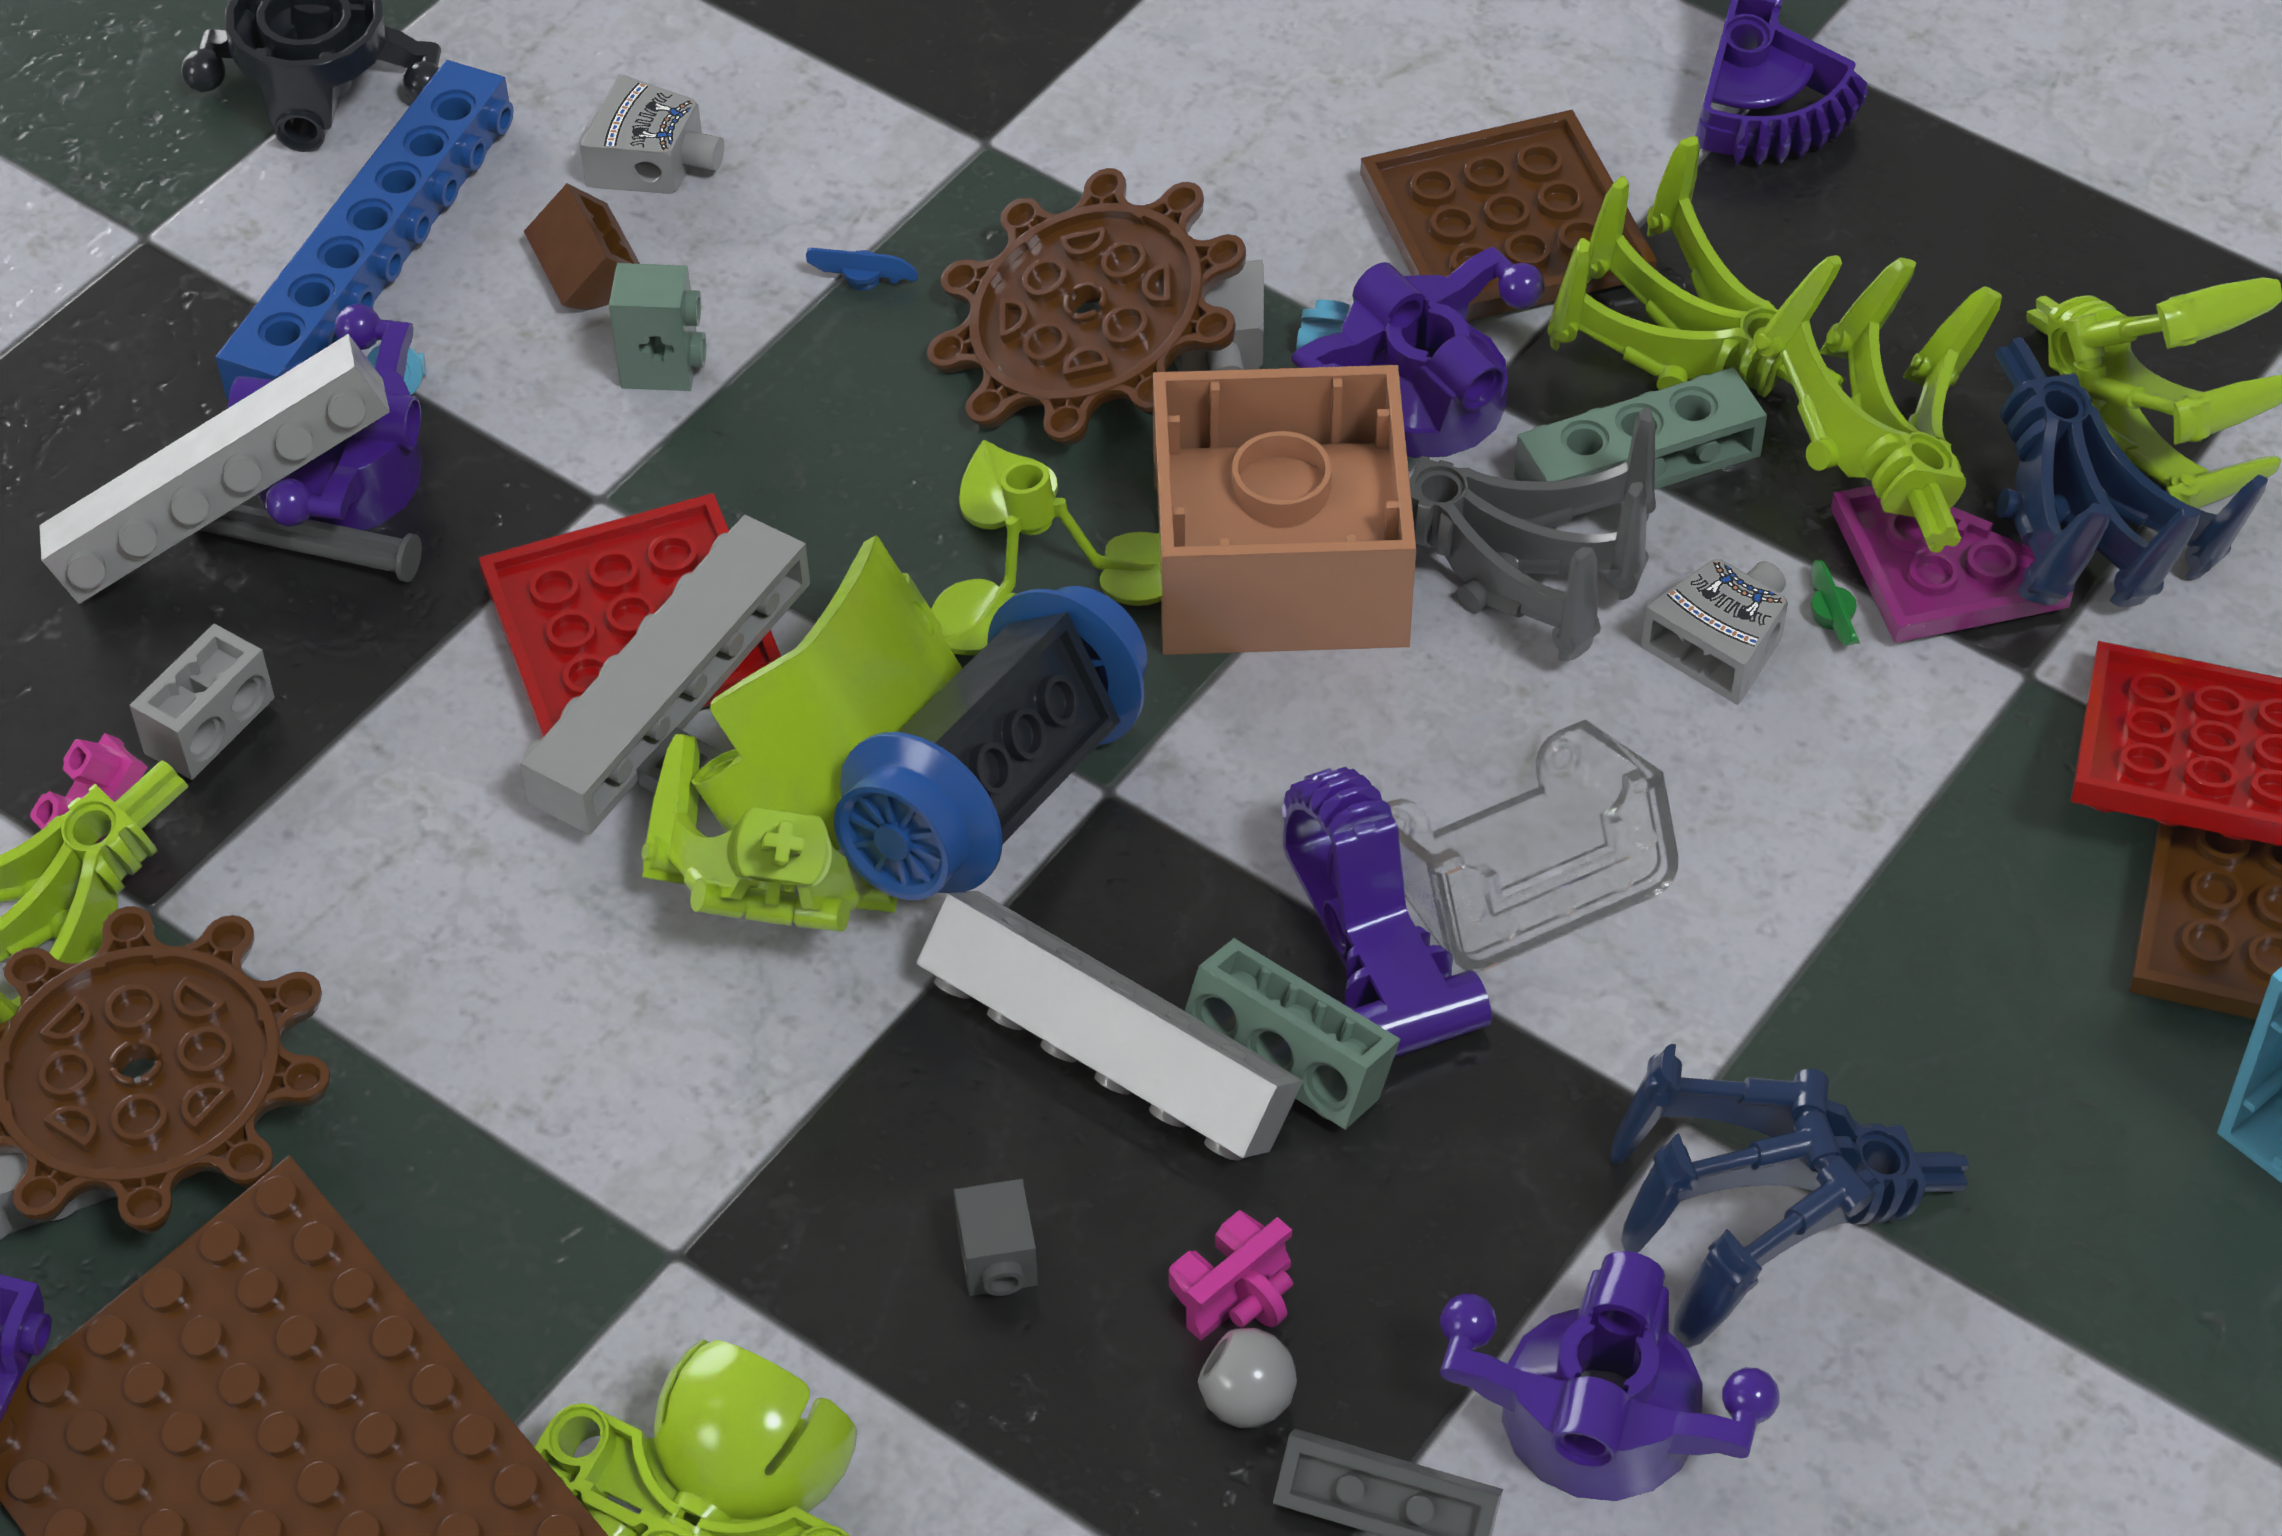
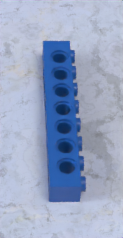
(373, 222)

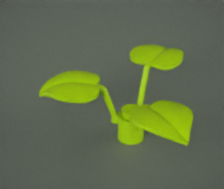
(1021, 495)

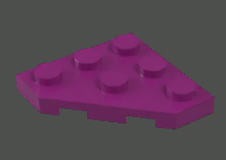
(1932, 591)

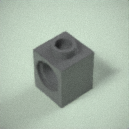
(996, 1238)

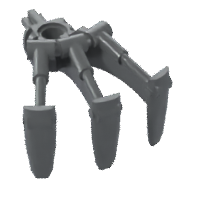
(1502, 529)

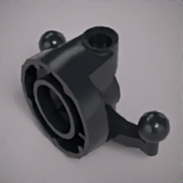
(306, 58)

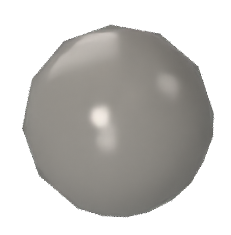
(1248, 1378)

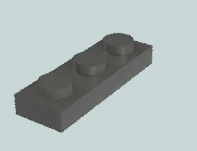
(1381, 1491)

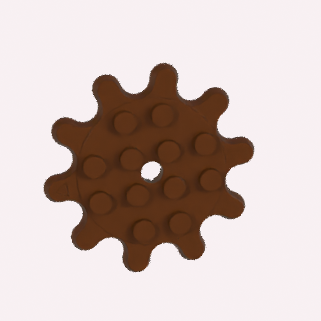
(1104, 251)
(198, 1105)

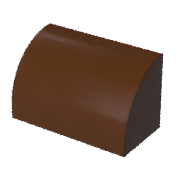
(579, 247)

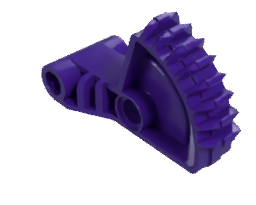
(1764, 66)
(1351, 869)

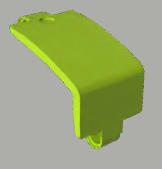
(853, 676)

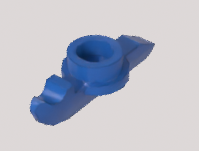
(861, 268)

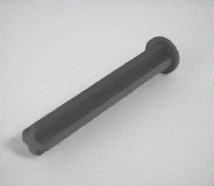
(323, 540)

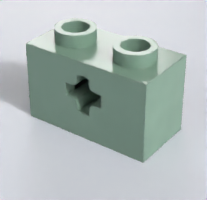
(656, 326)

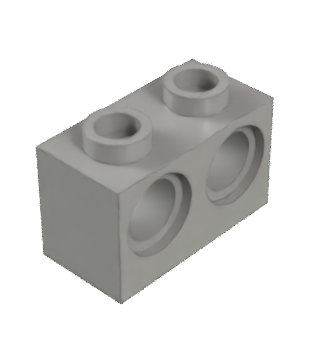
(202, 701)

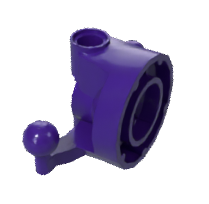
(1447, 369)
(374, 469)
(1587, 1430)

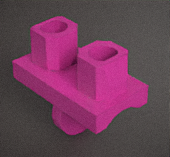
(91, 763)
(1243, 1285)

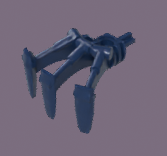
(2083, 480)
(1812, 1145)

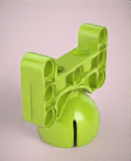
(722, 1456)

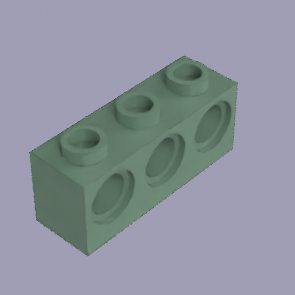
(1297, 1028)

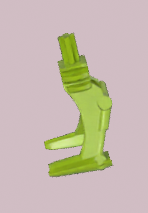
(1692, 332)
(2095, 344)
(1867, 433)
(754, 863)
(70, 881)

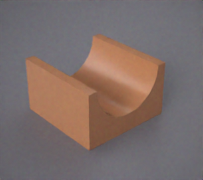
(1283, 510)

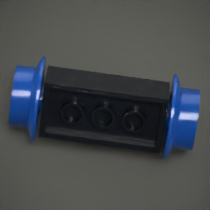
(969, 768)

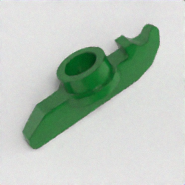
(1832, 605)

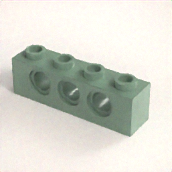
(1697, 431)

